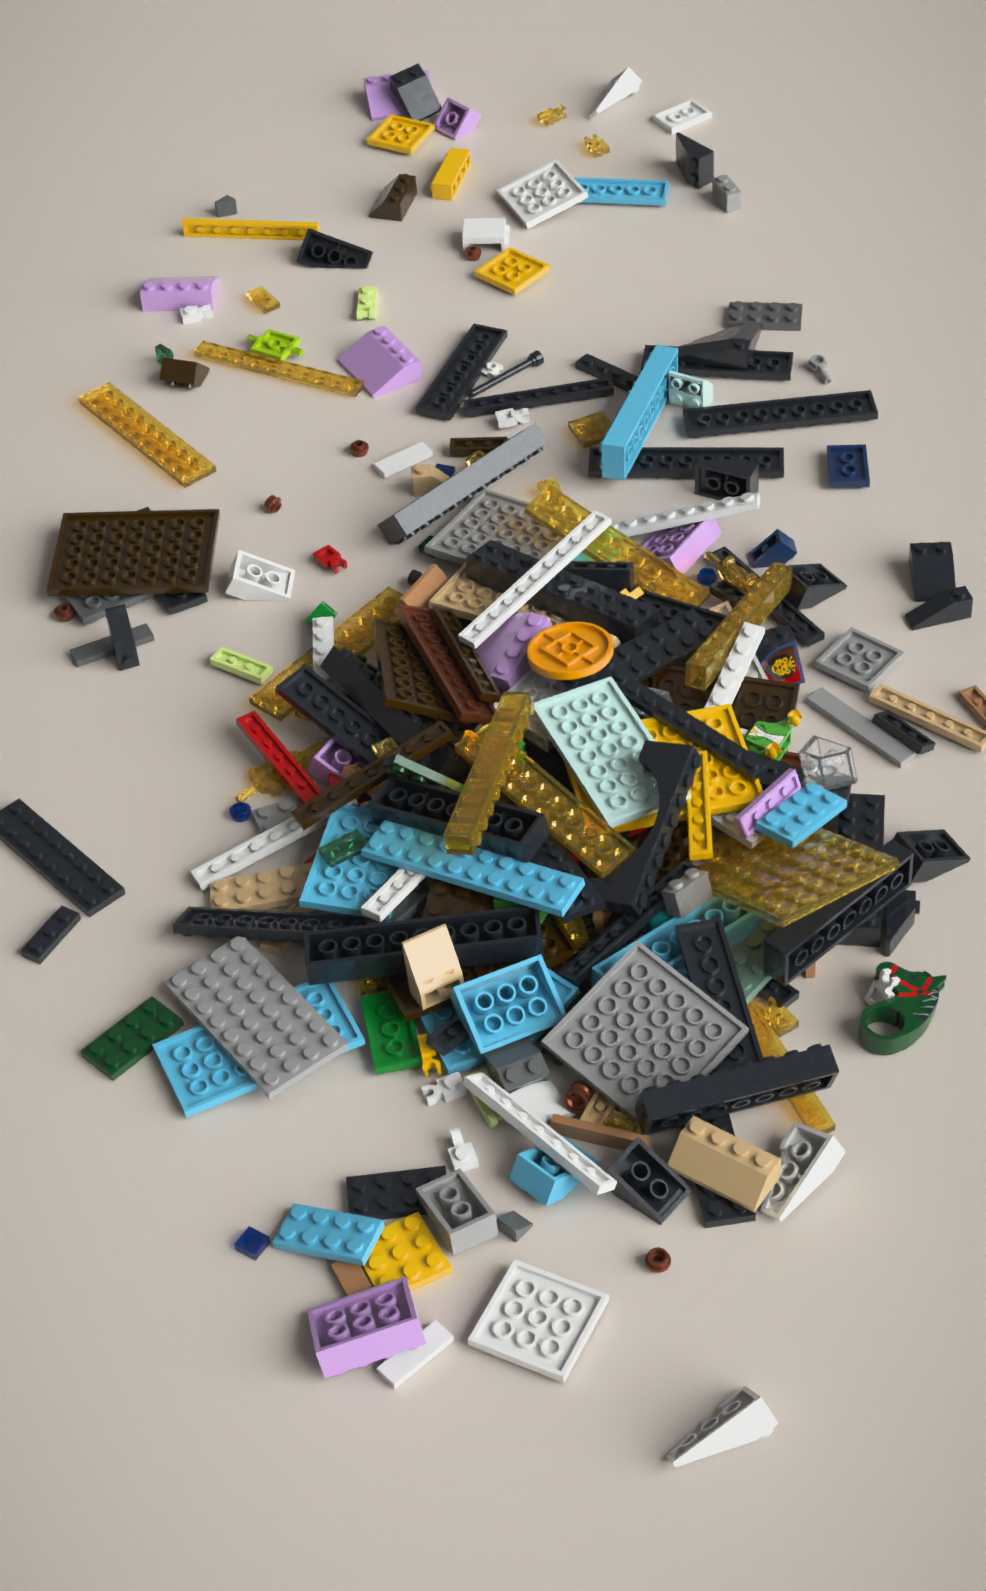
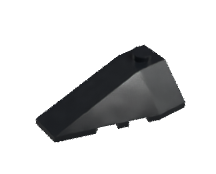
(329, 252)

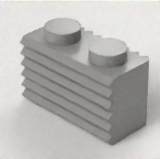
(726, 193)
(687, 893)

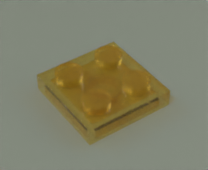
(590, 429)

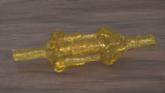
(739, 578)
(267, 783)

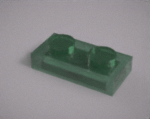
(343, 848)

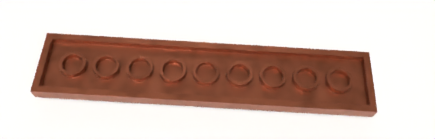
(443, 665)

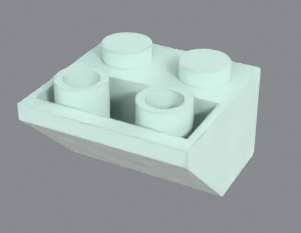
(689, 391)

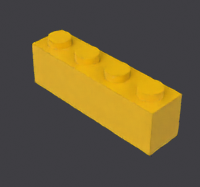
(450, 174)

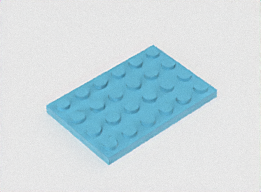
(352, 882)

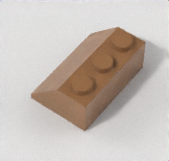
(425, 587)

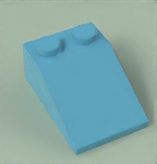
(543, 1177)

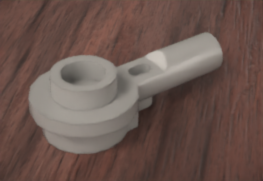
(818, 364)

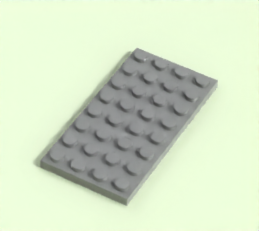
(256, 1016)

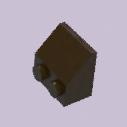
(183, 372)

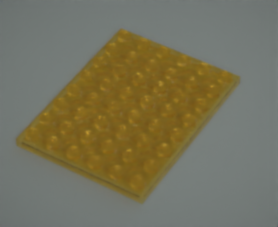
(794, 882)

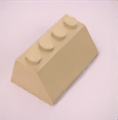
(724, 1164)

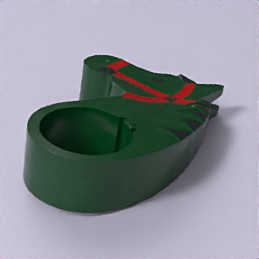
(908, 1010)

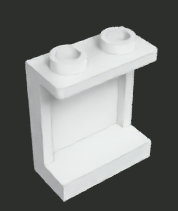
(485, 232)

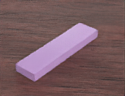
(769, 799)

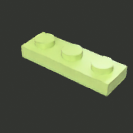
(241, 665)

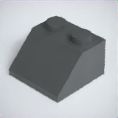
(517, 1065)

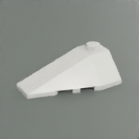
(616, 90)
(806, 1162)
(740, 1421)

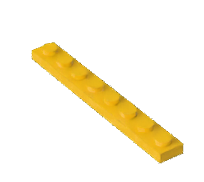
(247, 228)

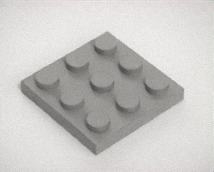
(859, 659)

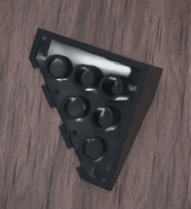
(726, 348)

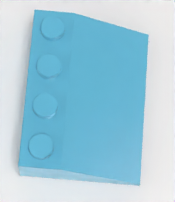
(508, 1004)

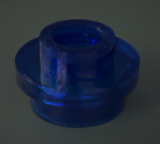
(707, 576)
(240, 811)

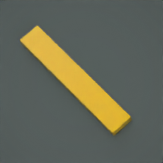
(700, 814)

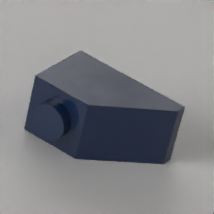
(775, 548)

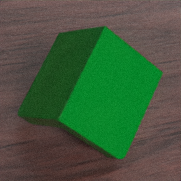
(321, 610)

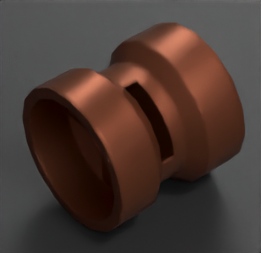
(577, 1097)

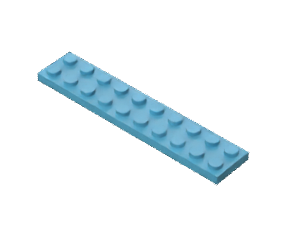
(482, 872)

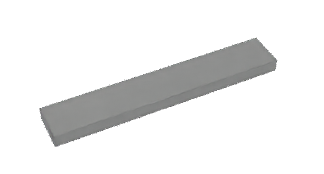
(861, 727)

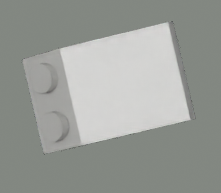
(259, 579)

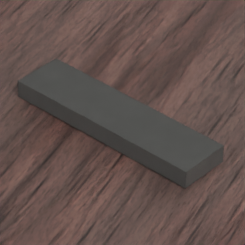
(103, 647)

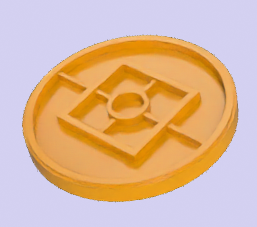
(570, 650)

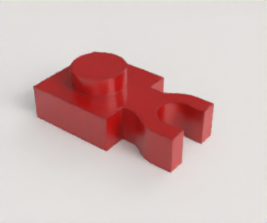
(330, 557)

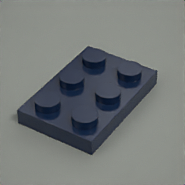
(848, 466)

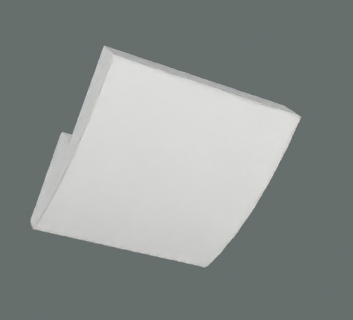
(542, 1100)

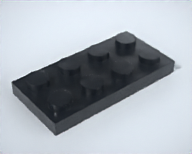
(389, 1193)

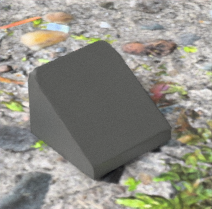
(225, 206)
(513, 1225)

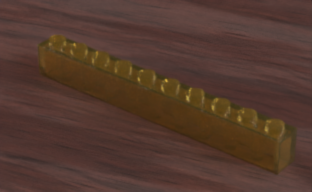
(752, 608)
(488, 773)

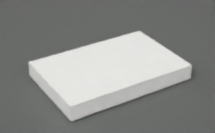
(681, 116)

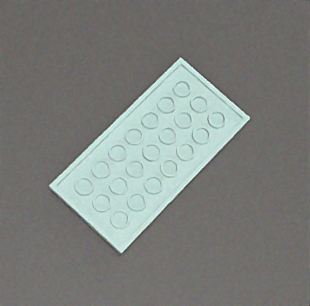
(601, 746)

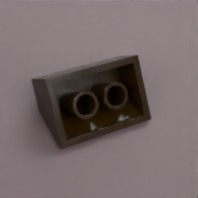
(395, 198)

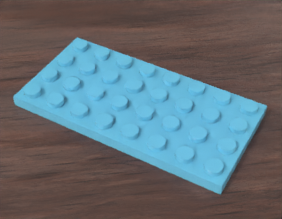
(207, 1076)

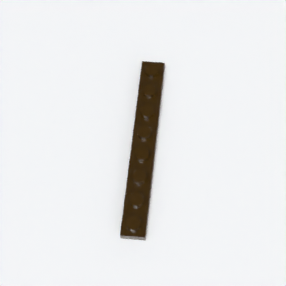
(466, 656)
(369, 776)

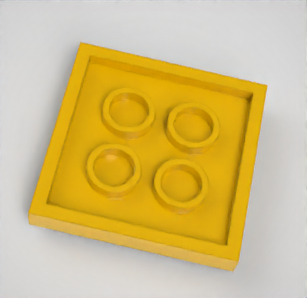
(400, 134)
(512, 270)
(408, 1251)

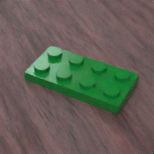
(391, 1040)

